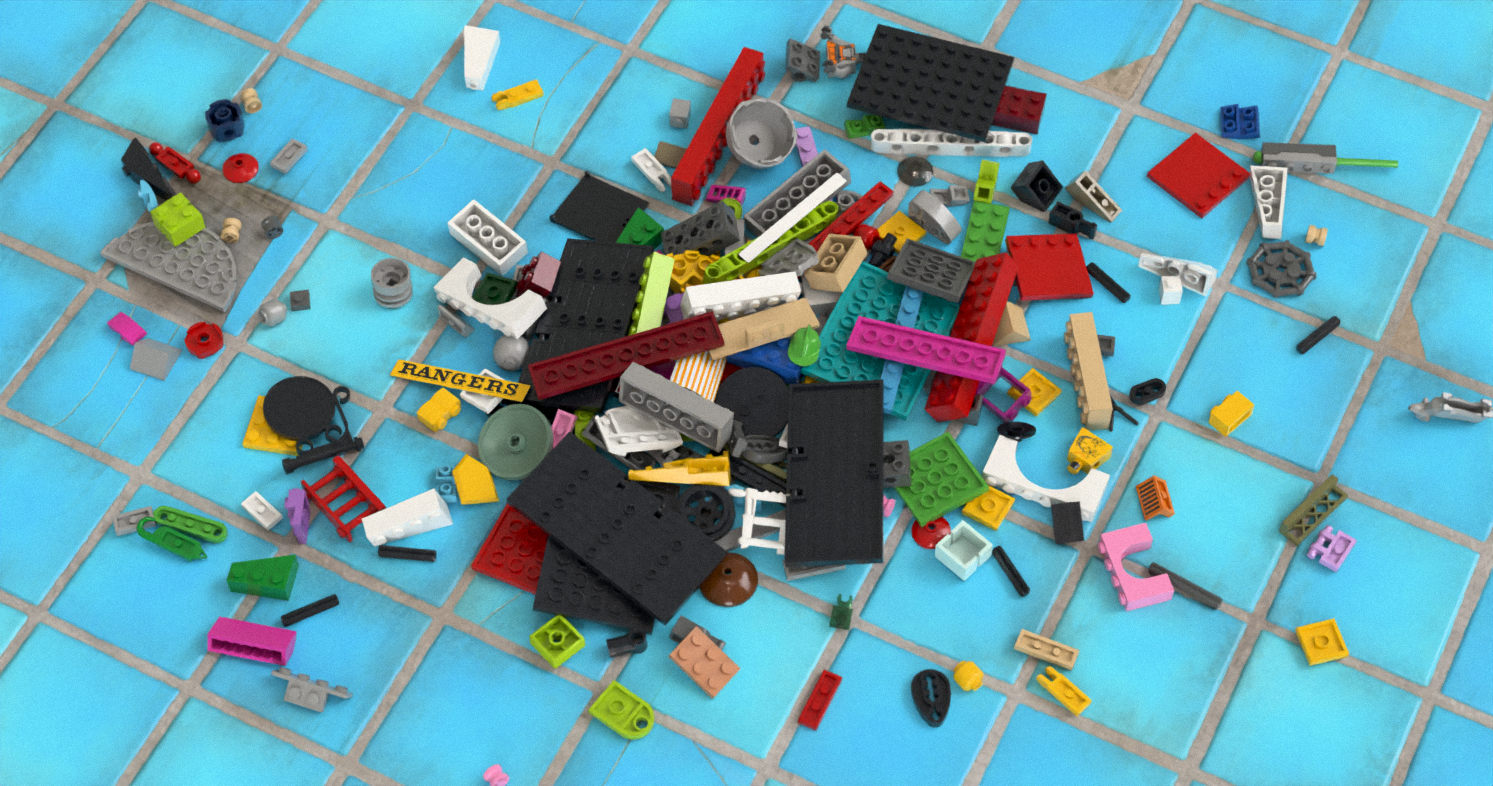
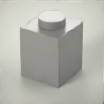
(680, 113)

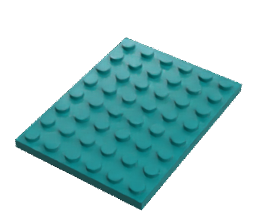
(879, 299)

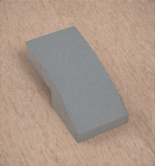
(952, 196)

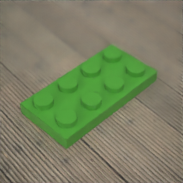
(985, 230)

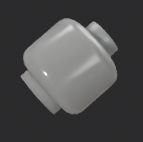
(272, 312)

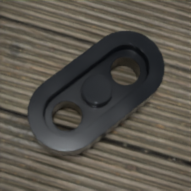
(1146, 392)

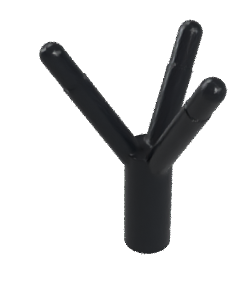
(1121, 411)

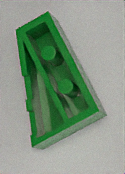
(642, 230)
(264, 577)

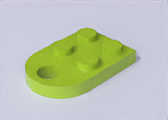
(622, 710)

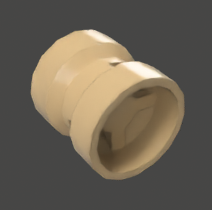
(250, 100)
(231, 230)
(1316, 235)

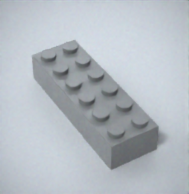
(794, 191)
(676, 407)

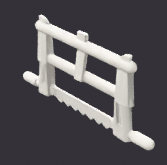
(749, 518)

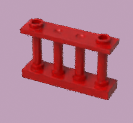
(352, 481)

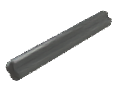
(1186, 586)

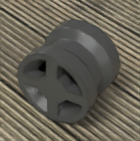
(272, 227)

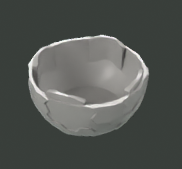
(770, 126)

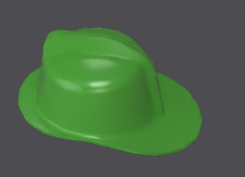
(804, 347)

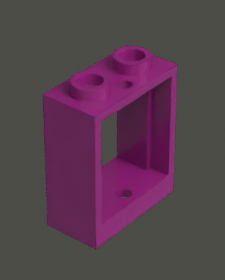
(1021, 402)

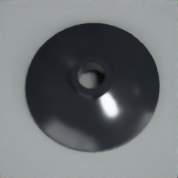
(1016, 430)

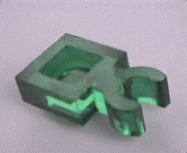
(841, 614)

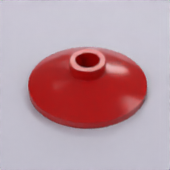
(240, 168)
(930, 538)

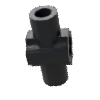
(882, 250)

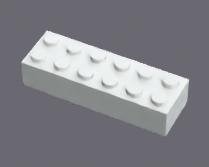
(740, 296)

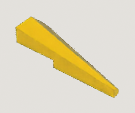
(689, 471)

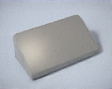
(455, 321)

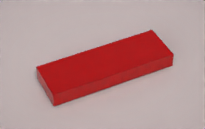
(820, 700)

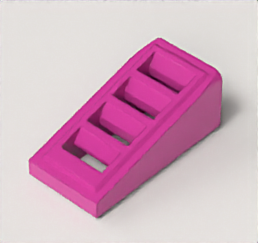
(738, 192)

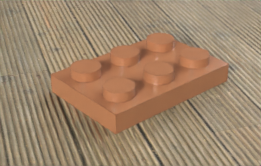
(704, 662)

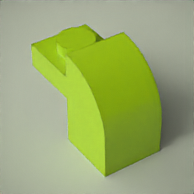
(986, 181)

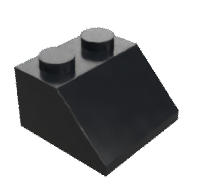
(1037, 186)

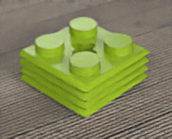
(557, 629)

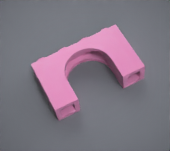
(1132, 591)

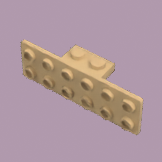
(764, 327)

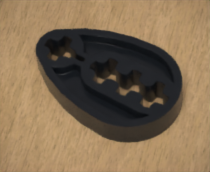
(941, 693)

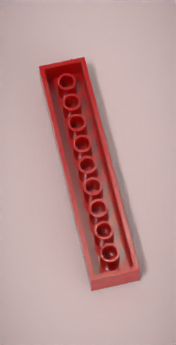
(710, 137)
(978, 323)

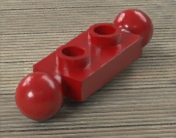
(174, 162)

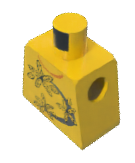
(1087, 452)

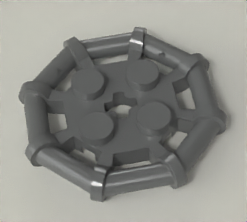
(1284, 260)

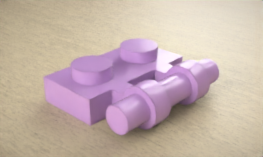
(1337, 551)

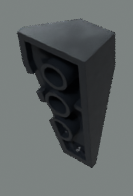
(139, 167)

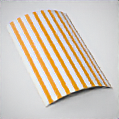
(699, 374)

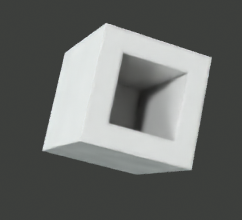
(1170, 290)

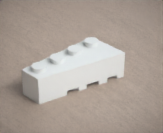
(1269, 196)
(408, 518)

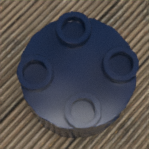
(225, 120)

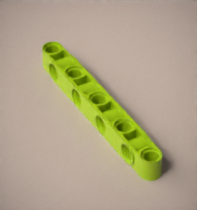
(733, 265)

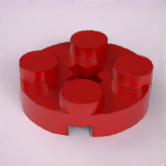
(207, 348)

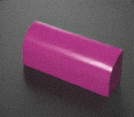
(251, 641)

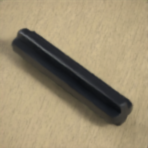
(1108, 282)
(1318, 334)
(407, 553)
(1011, 571)
(309, 610)

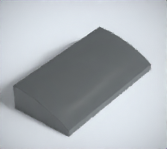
(633, 460)

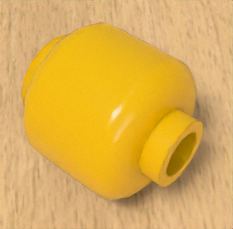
(968, 676)

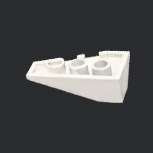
(1193, 274)

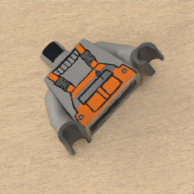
(840, 55)

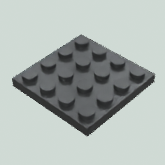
(931, 270)

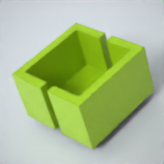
(179, 219)

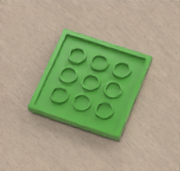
(940, 480)

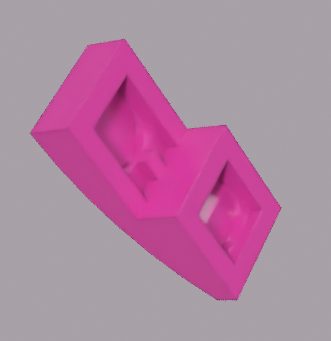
(127, 328)

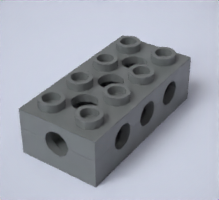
(703, 232)
(897, 464)

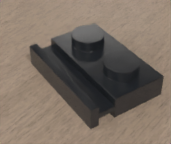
(1067, 522)

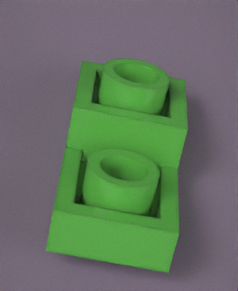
(863, 127)

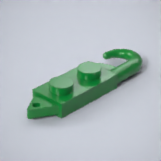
(172, 541)

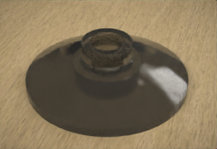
(915, 171)

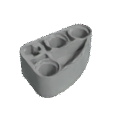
(933, 217)

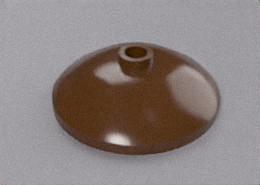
(732, 588)

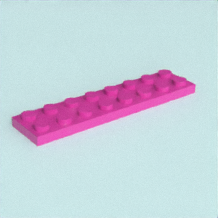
(926, 350)

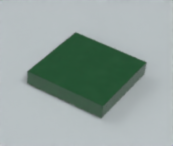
(495, 290)

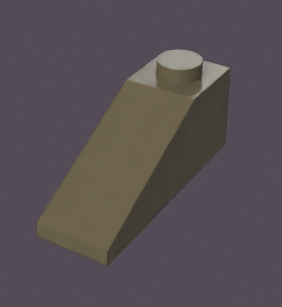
(1092, 196)

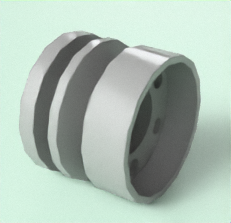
(391, 283)

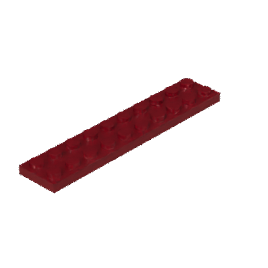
(614, 357)

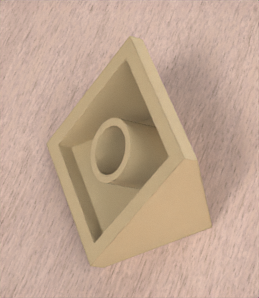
(1012, 326)

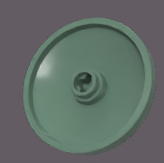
(515, 441)

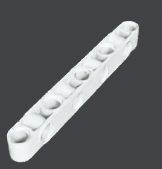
(942, 143)

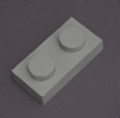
(288, 156)
(128, 521)

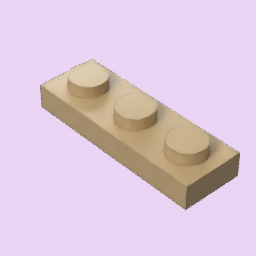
(1046, 649)

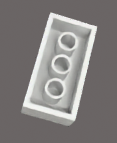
(487, 237)

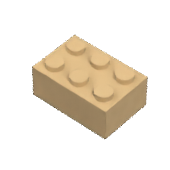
(837, 264)

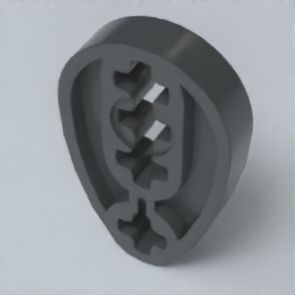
(764, 449)

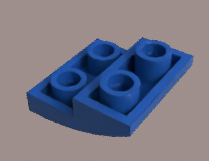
(1240, 122)

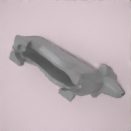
(1452, 408)

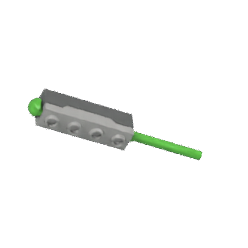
(1310, 158)

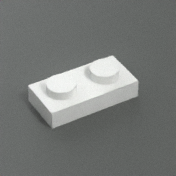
(262, 510)

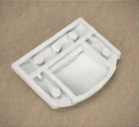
(632, 431)

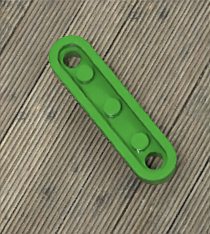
(190, 524)

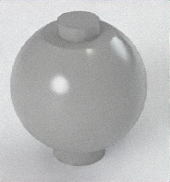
(510, 353)

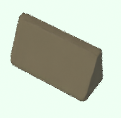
(669, 154)

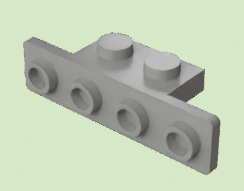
(309, 692)

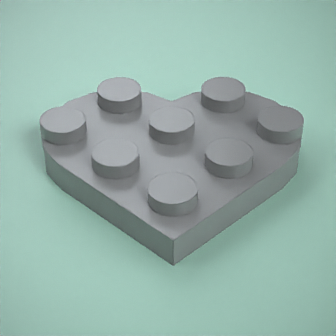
(792, 258)

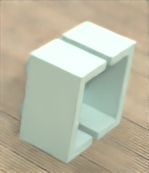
(966, 550)

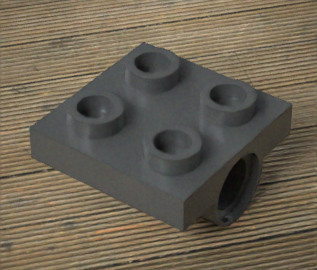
(802, 61)

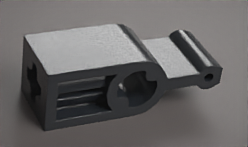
(1071, 221)

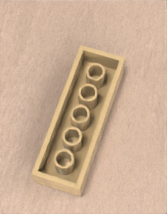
(1088, 371)

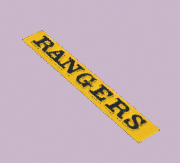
(460, 380)

